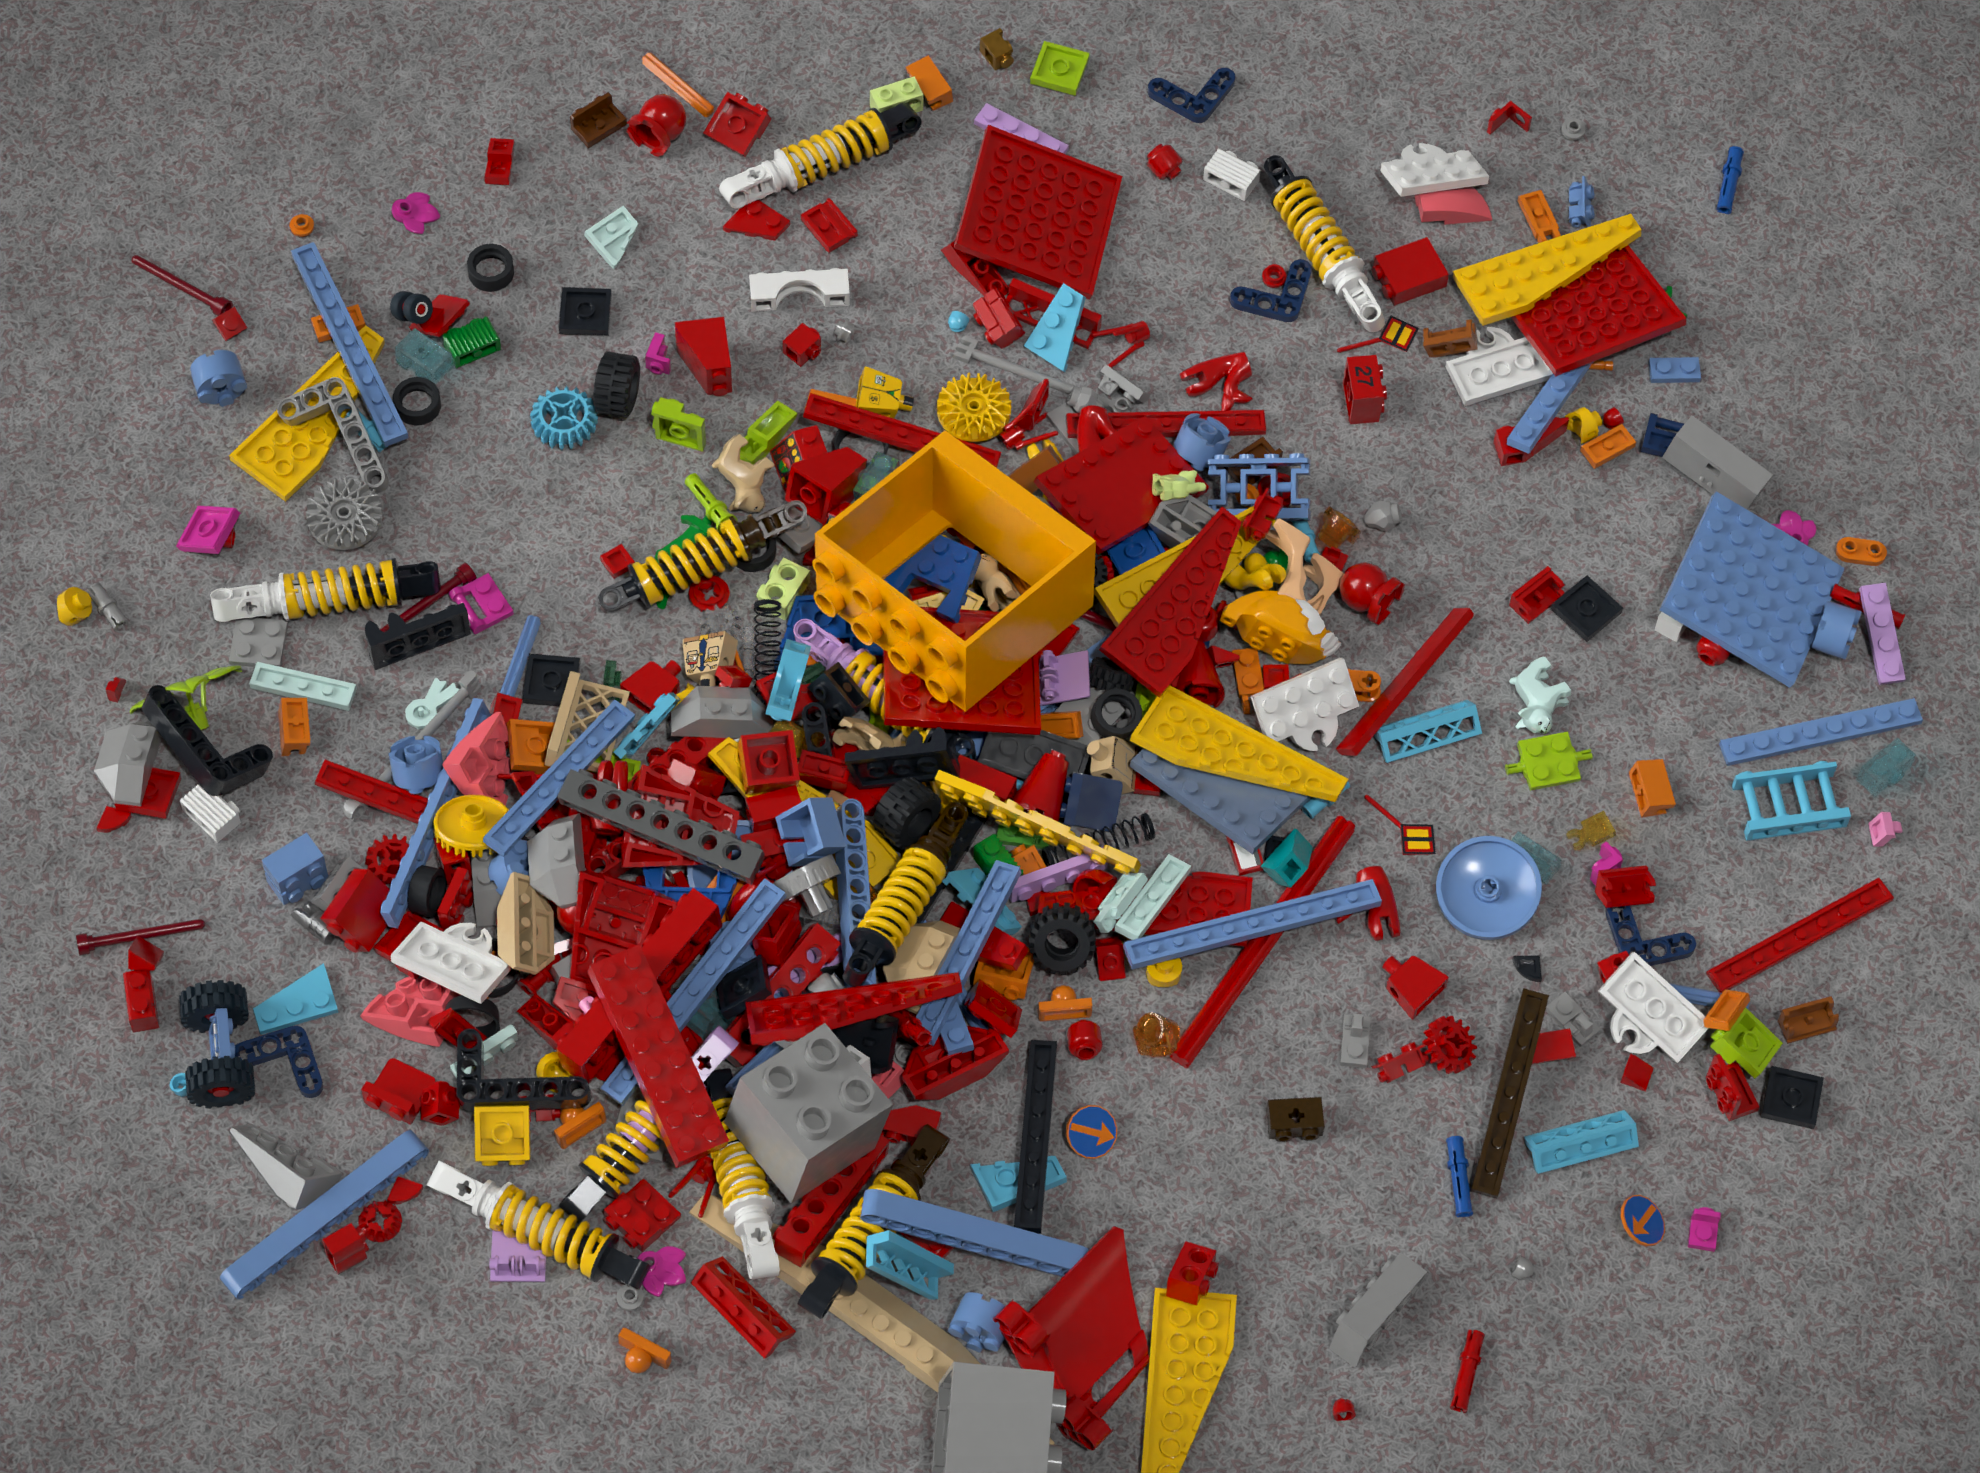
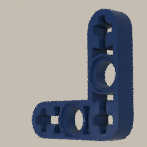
(1199, 101)
(1284, 301)
(1636, 944)
(294, 1051)

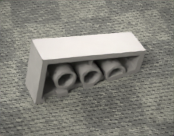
(1376, 1308)

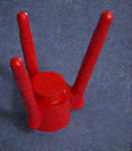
(1134, 333)
(1013, 436)
(775, 867)
(701, 1172)

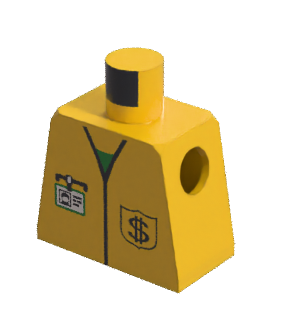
(881, 393)

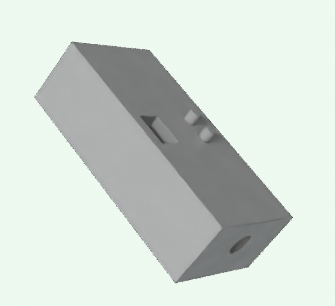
(1716, 463)

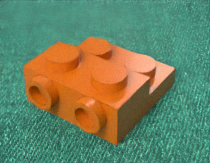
(529, 744)
(1005, 981)

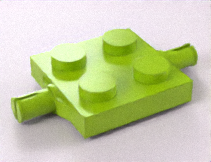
(1548, 761)

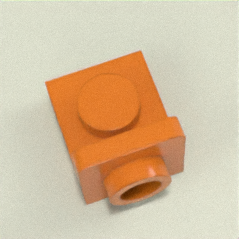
(1028, 858)

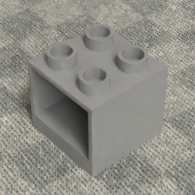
(808, 1112)
(997, 1420)

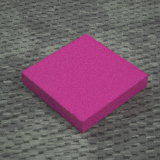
(208, 529)

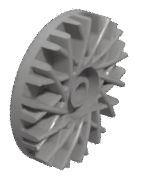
(344, 514)

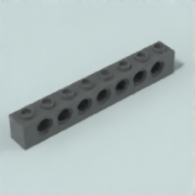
(743, 868)

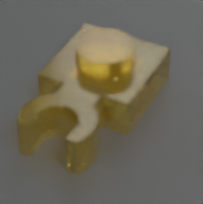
(1595, 829)

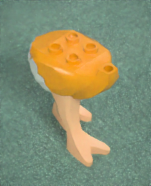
(1283, 620)

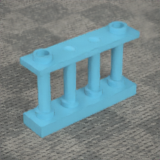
(1784, 823)

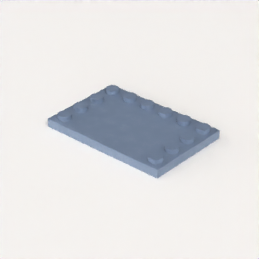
(1235, 807)

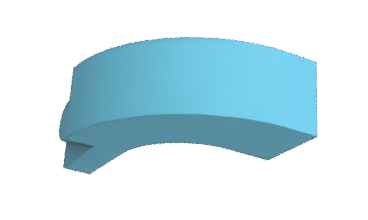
(788, 680)

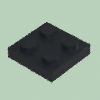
(585, 311)
(1586, 608)
(548, 678)
(742, 985)
(1792, 1097)

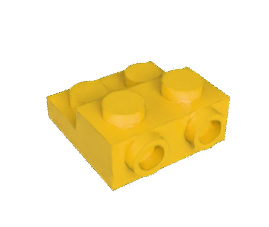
(502, 1134)

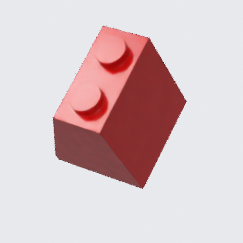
(706, 353)
(825, 481)

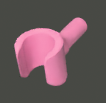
(585, 1004)

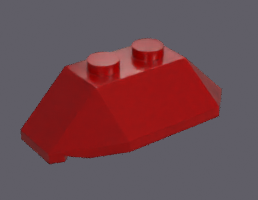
(934, 1074)

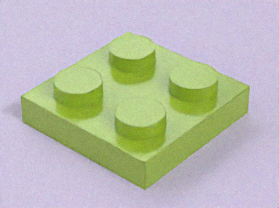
(1059, 68)

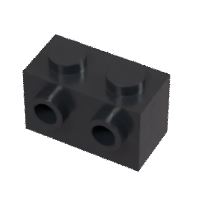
(838, 693)

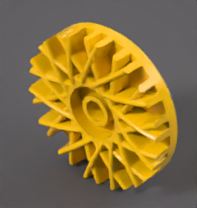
(973, 408)
(466, 821)

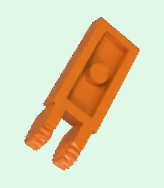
(1538, 215)
(1248, 676)

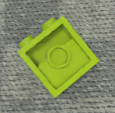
(676, 426)
(1747, 1043)

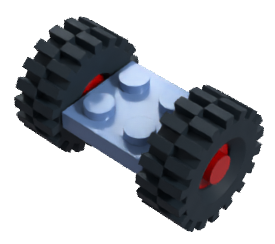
(224, 1078)

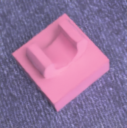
(1883, 829)

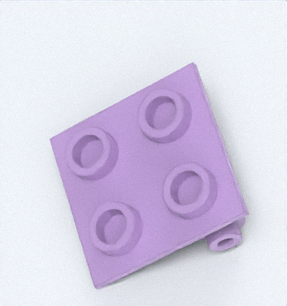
(1063, 677)
(515, 1261)

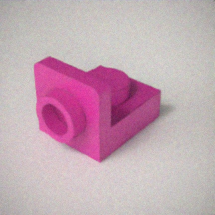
(656, 356)
(1610, 860)
(1703, 1229)

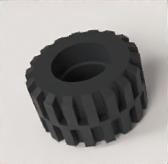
(616, 384)
(906, 812)
(1062, 958)

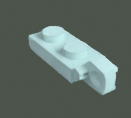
(1118, 900)
(502, 1040)

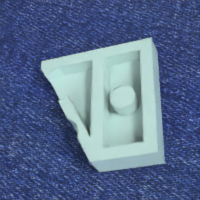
(612, 235)

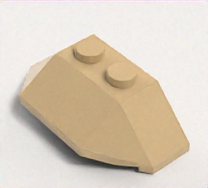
(525, 926)
(922, 953)

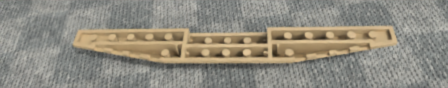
(871, 1311)

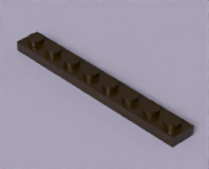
(1509, 1093)

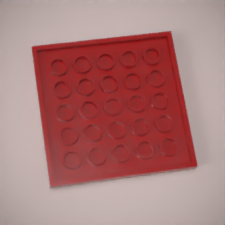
(1038, 211)
(1599, 314)
(1006, 709)

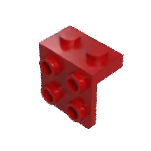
(1731, 1089)
(397, 1090)

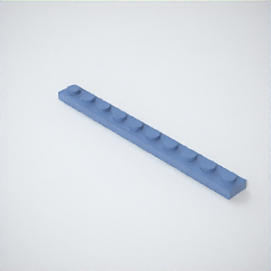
(349, 344)
(422, 841)
(1252, 924)
(707, 974)

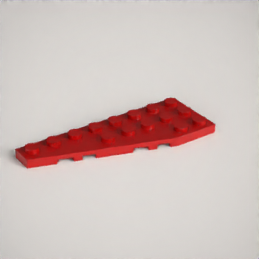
(1166, 624)
(1197, 900)
(798, 1015)

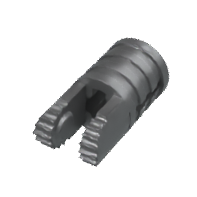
(310, 919)

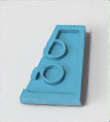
(1056, 329)
(647, 725)
(969, 884)
(297, 1003)
(1001, 1181)

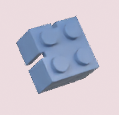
(817, 824)
(295, 869)

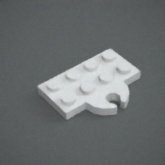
(1433, 170)
(1496, 367)
(1306, 705)
(453, 959)
(1651, 1010)

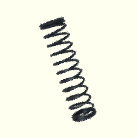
(770, 610)
(1145, 819)

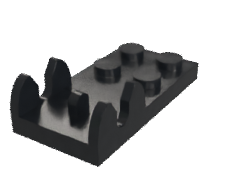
(415, 637)
(1021, 752)
(916, 760)
(871, 1037)

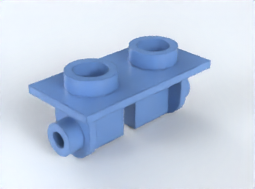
(1581, 194)

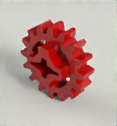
(390, 855)
(1449, 1044)

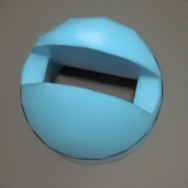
(958, 321)
(179, 1079)

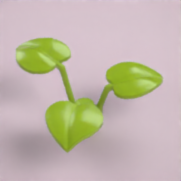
(188, 686)

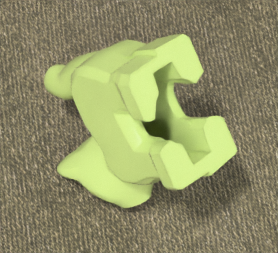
(1176, 486)

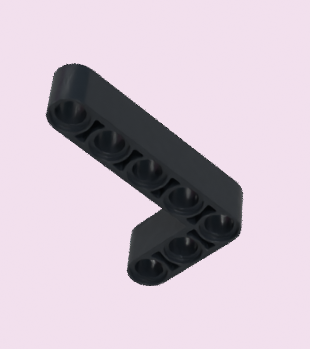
(810, 729)
(196, 751)
(511, 1086)

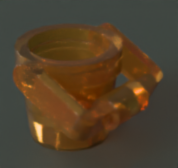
(1337, 529)
(1157, 1033)

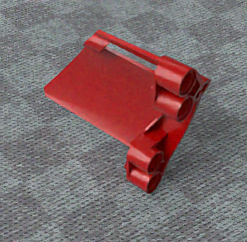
(1081, 1334)

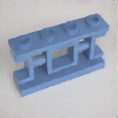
(1259, 468)

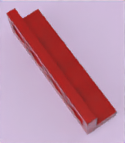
(1040, 300)
(739, 1307)

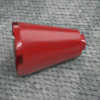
(1201, 678)
(1044, 786)

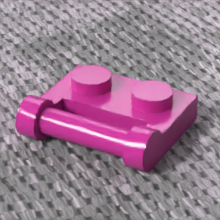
(487, 598)

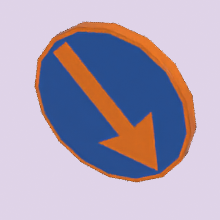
(1091, 1131)
(1642, 1220)

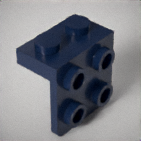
(1091, 801)

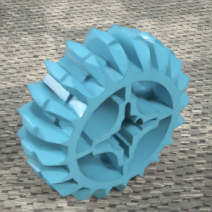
(564, 424)

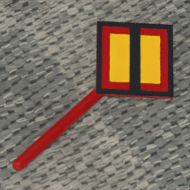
(1395, 333)
(1415, 838)

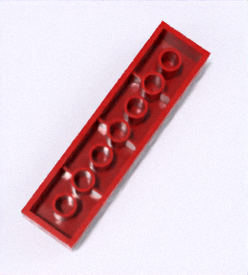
(669, 954)
(658, 1056)

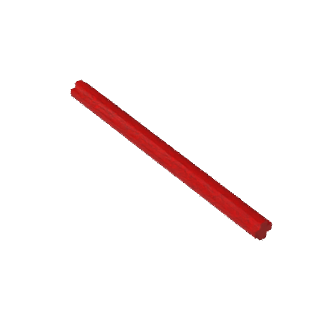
(1258, 948)

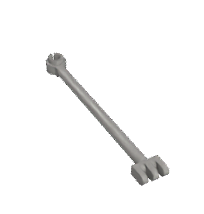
(969, 349)
(469, 688)

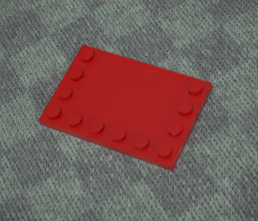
(1110, 483)

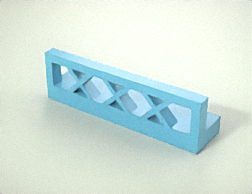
(1425, 721)
(1582, 1143)
(906, 1255)

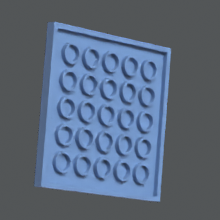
(1752, 589)

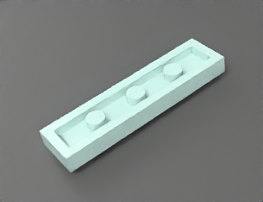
(303, 685)
(1153, 898)

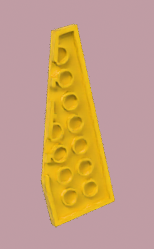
(1522, 277)
(1185, 1366)

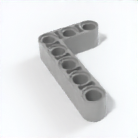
(347, 425)

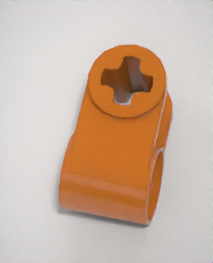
(1360, 681)

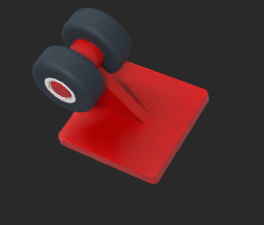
(427, 316)

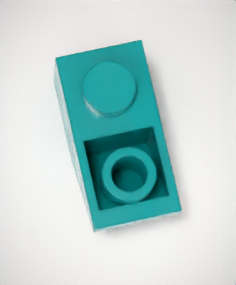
(1289, 859)

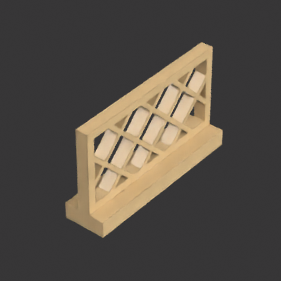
(567, 713)

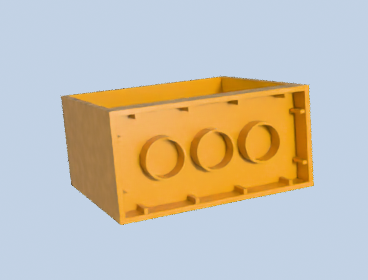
(908, 509)

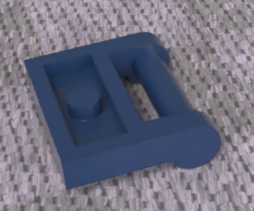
(1657, 440)

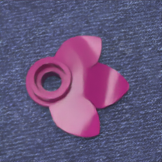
(416, 213)
(1792, 524)
(665, 1269)

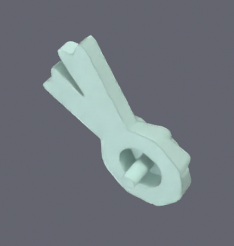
(422, 711)

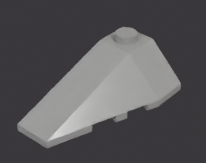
(288, 1173)

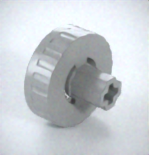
(808, 884)

